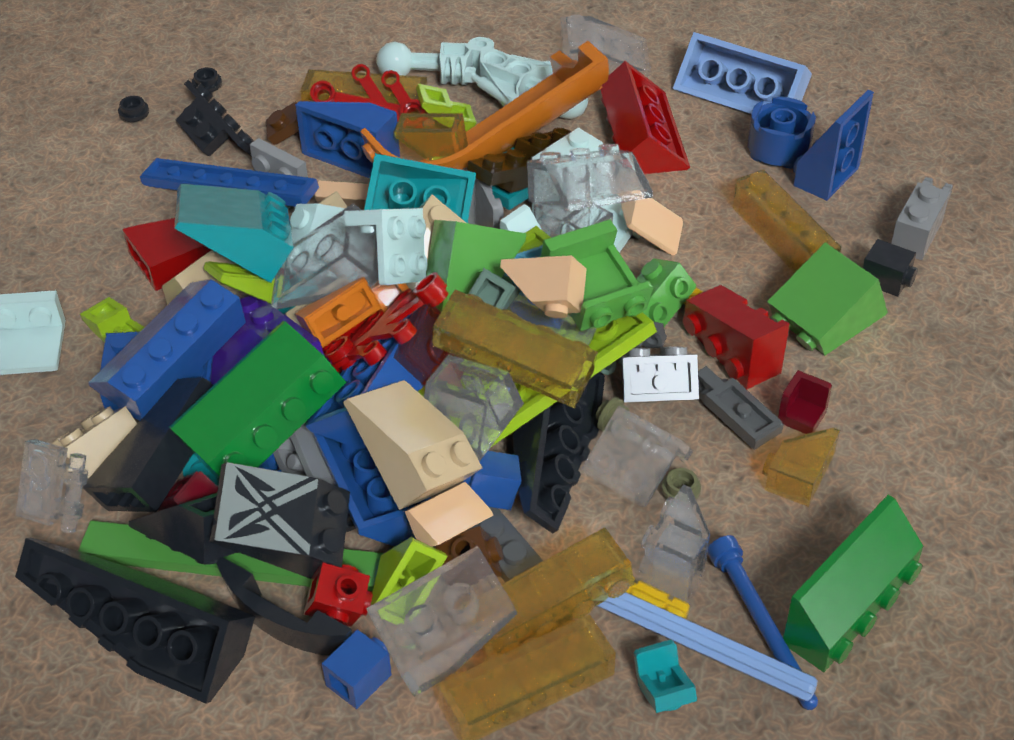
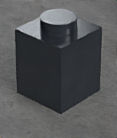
(891, 266)

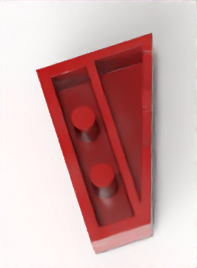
(737, 335)

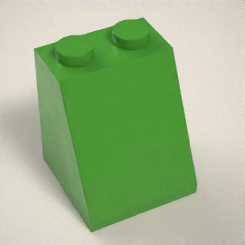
(464, 249)
(828, 301)

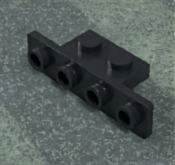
(206, 122)

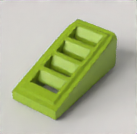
(241, 279)

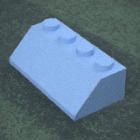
(737, 74)

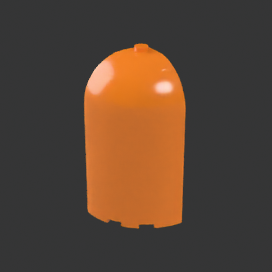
(528, 113)

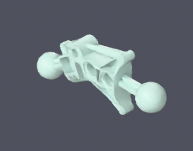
(477, 61)

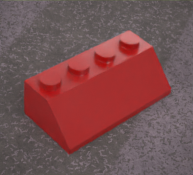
(643, 121)

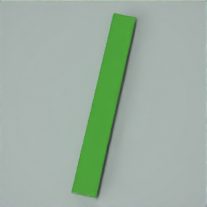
(131, 548)

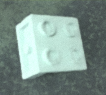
(398, 242)
(30, 332)

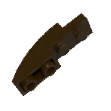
(510, 168)

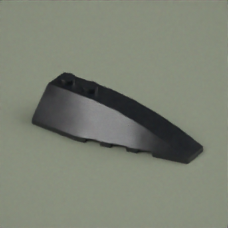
(551, 454)
(148, 621)

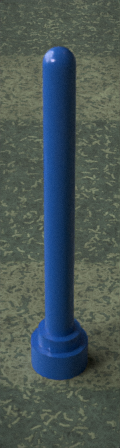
(727, 556)

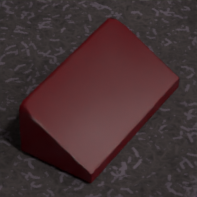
(189, 488)

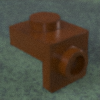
(282, 124)

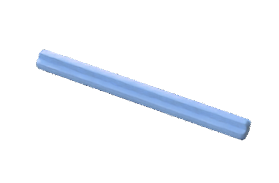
(713, 645)

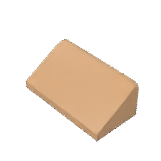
(350, 192)
(654, 223)
(447, 514)

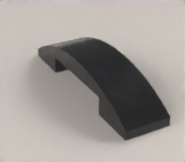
(318, 636)

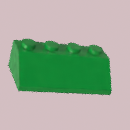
(259, 402)
(853, 586)

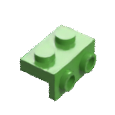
(670, 288)

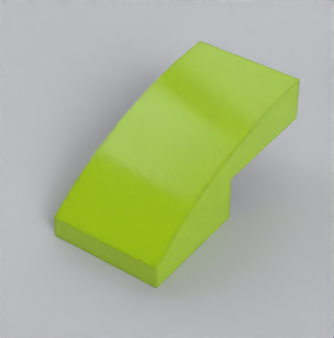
(437, 101)
(109, 317)

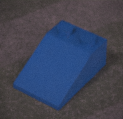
(333, 132)
(836, 153)

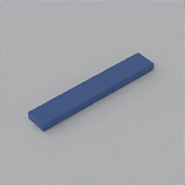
(172, 173)

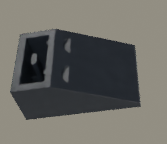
(185, 529)

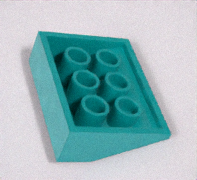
(409, 183)
(238, 225)

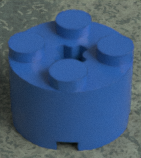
(780, 131)

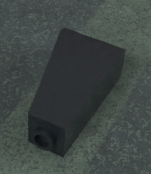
(149, 457)

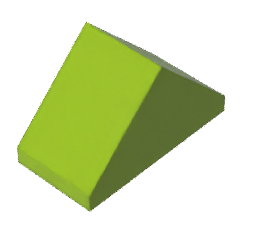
(405, 565)

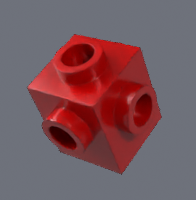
(339, 593)

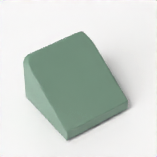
(494, 290)

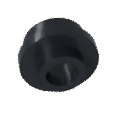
(208, 78)
(133, 109)

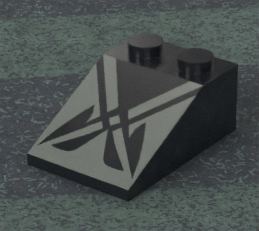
(280, 518)

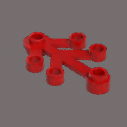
(405, 105)
(385, 325)

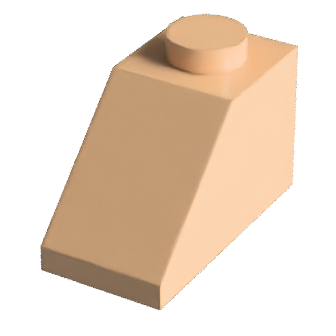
(549, 282)

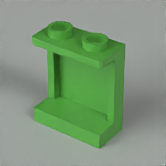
(609, 283)

